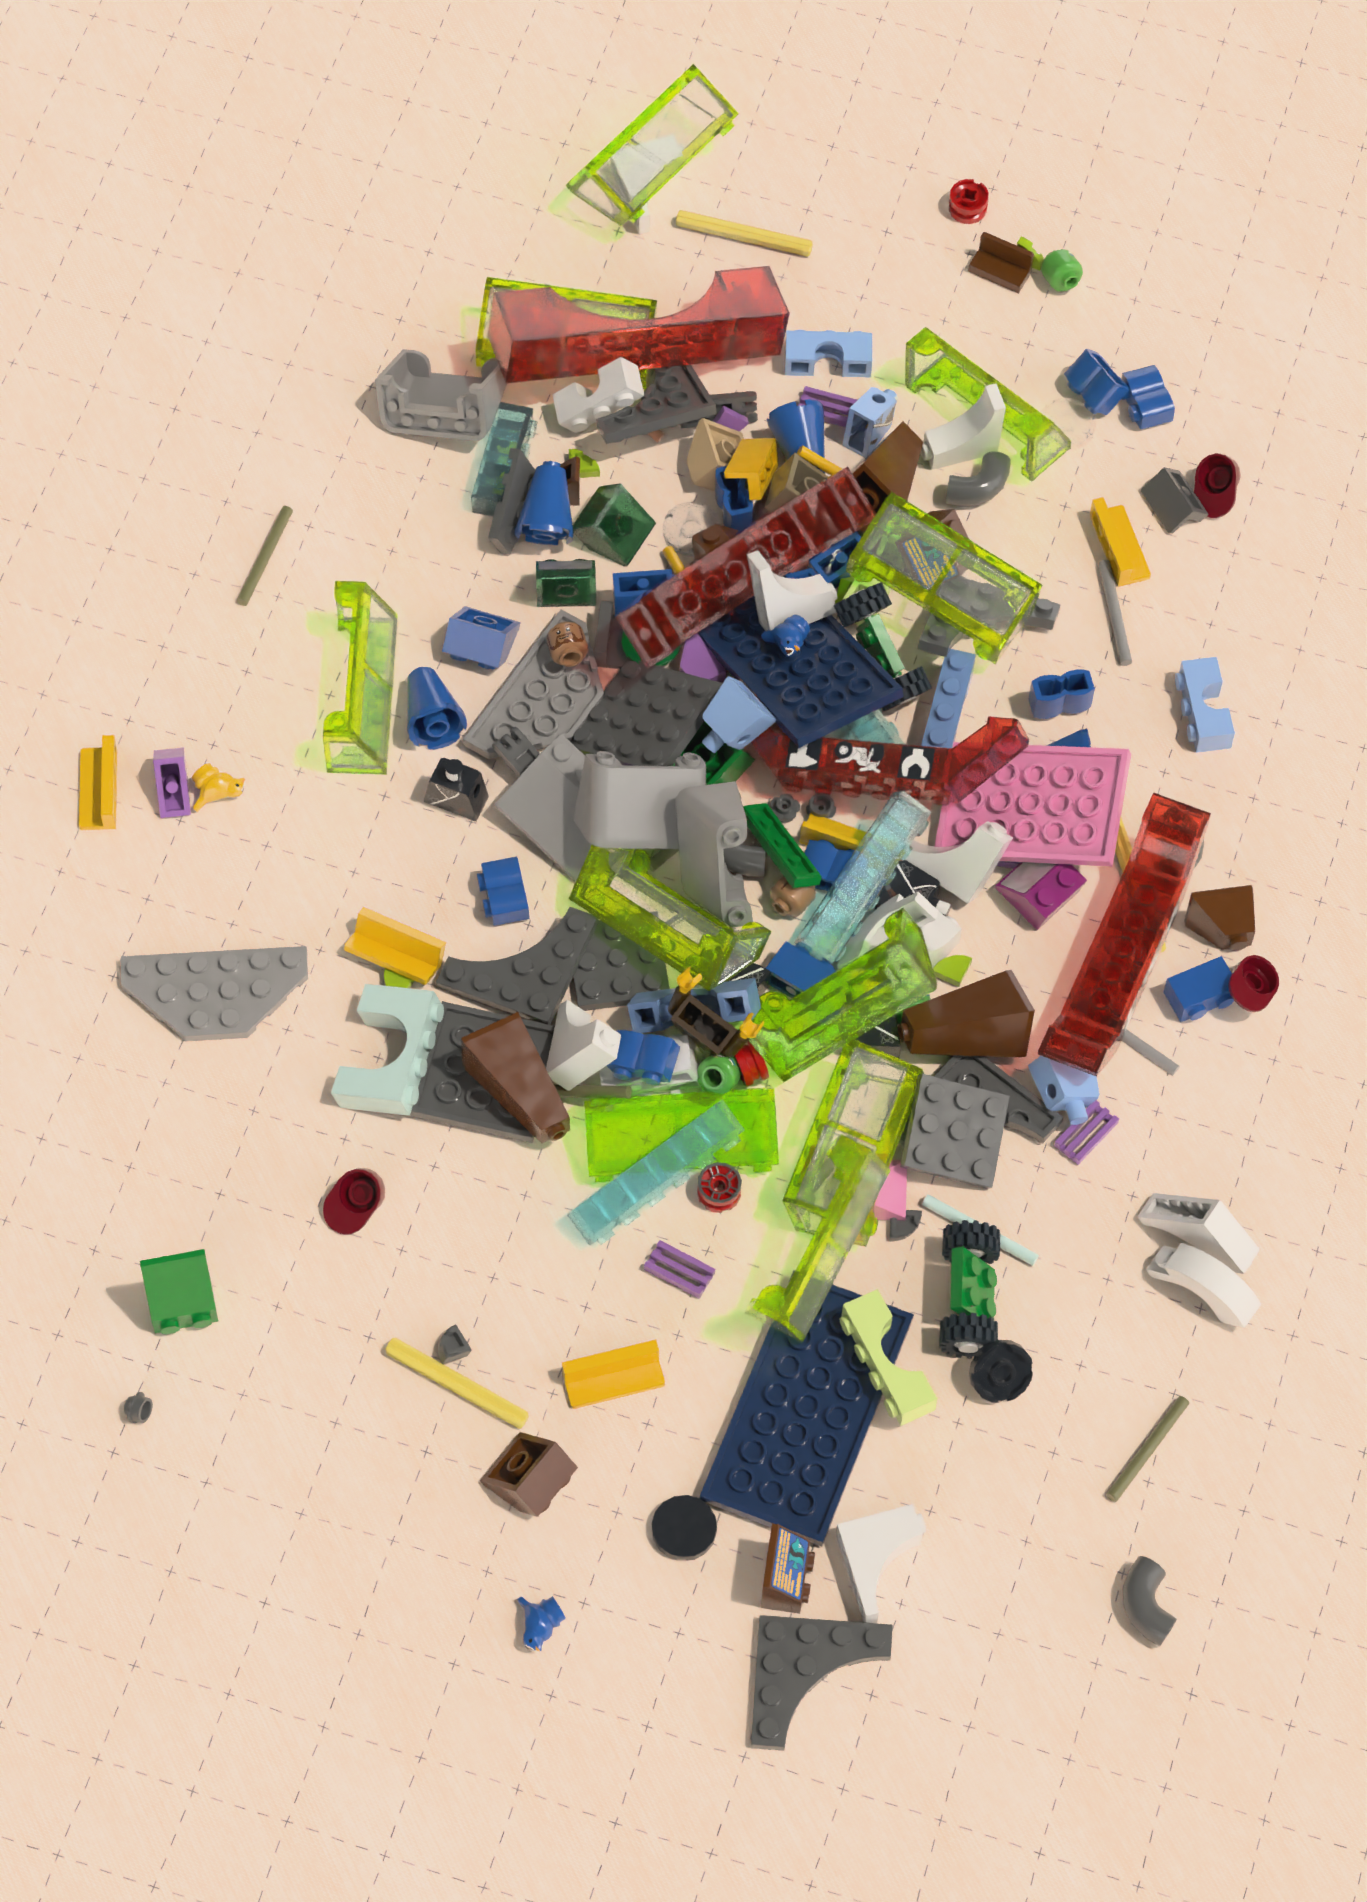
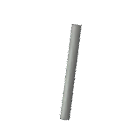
(1115, 613)
(1150, 1053)

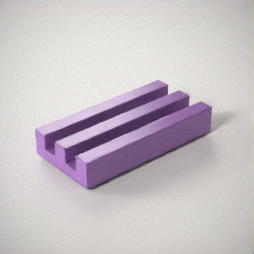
(831, 403)
(1102, 1113)
(684, 1258)

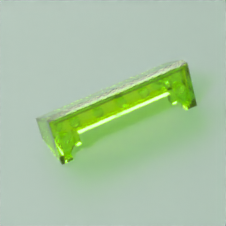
(845, 1002)
(630, 1128)

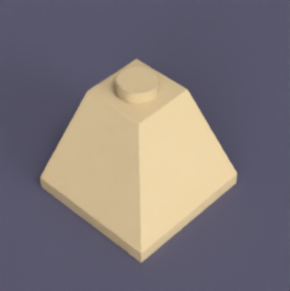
(710, 449)

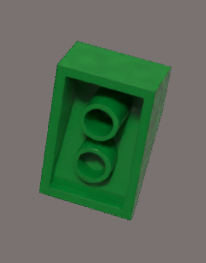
(722, 766)
(179, 1291)

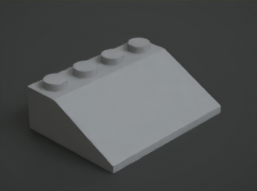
(545, 804)

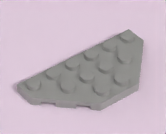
(540, 698)
(215, 991)

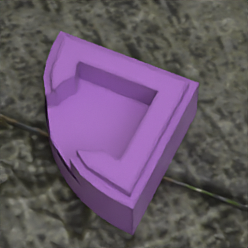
(731, 419)

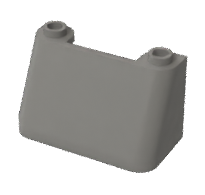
(437, 403)
(633, 803)
(706, 824)

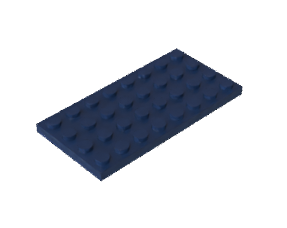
(810, 691)
(800, 1424)

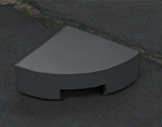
(900, 1228)
(453, 1345)

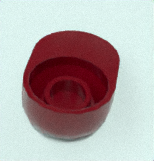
(1217, 484)
(1253, 983)
(353, 1200)

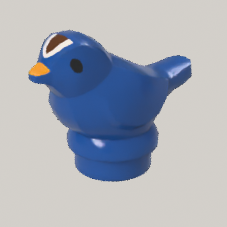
(788, 635)
(540, 1621)

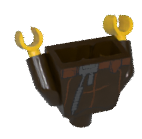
(704, 1025)

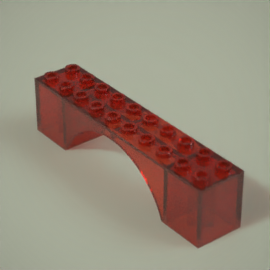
(550, 338)

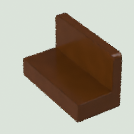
(1002, 262)

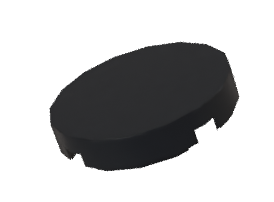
(1001, 1371)
(684, 1527)

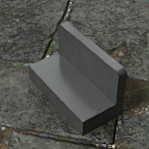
(1173, 499)
(608, 642)

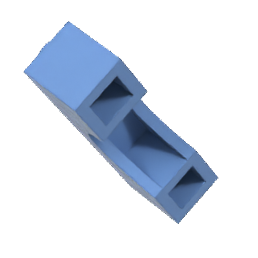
(949, 699)
(729, 1000)

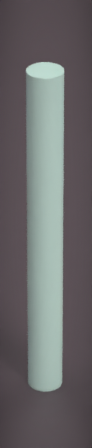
(1005, 1243)

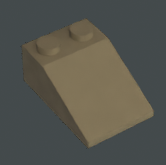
(792, 479)

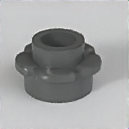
(821, 800)
(788, 814)
(138, 1408)

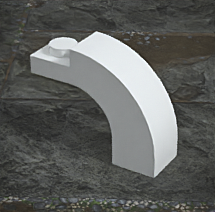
(872, 930)
(1208, 1278)

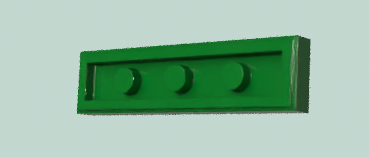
(781, 846)

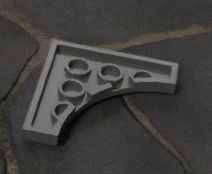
(671, 400)
(940, 637)
(528, 981)
(1024, 1108)
(796, 1658)

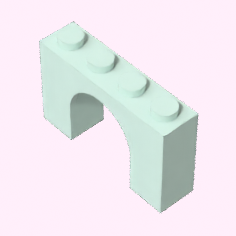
(394, 1086)

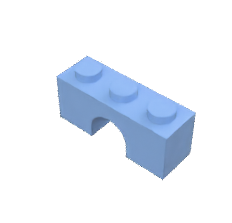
(850, 349)
(1207, 727)

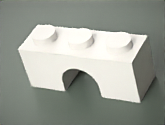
(617, 388)

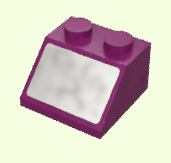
(1040, 889)

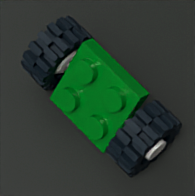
(876, 640)
(972, 1287)

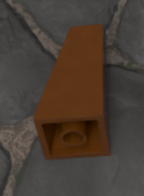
(889, 467)
(975, 1020)
(512, 1071)

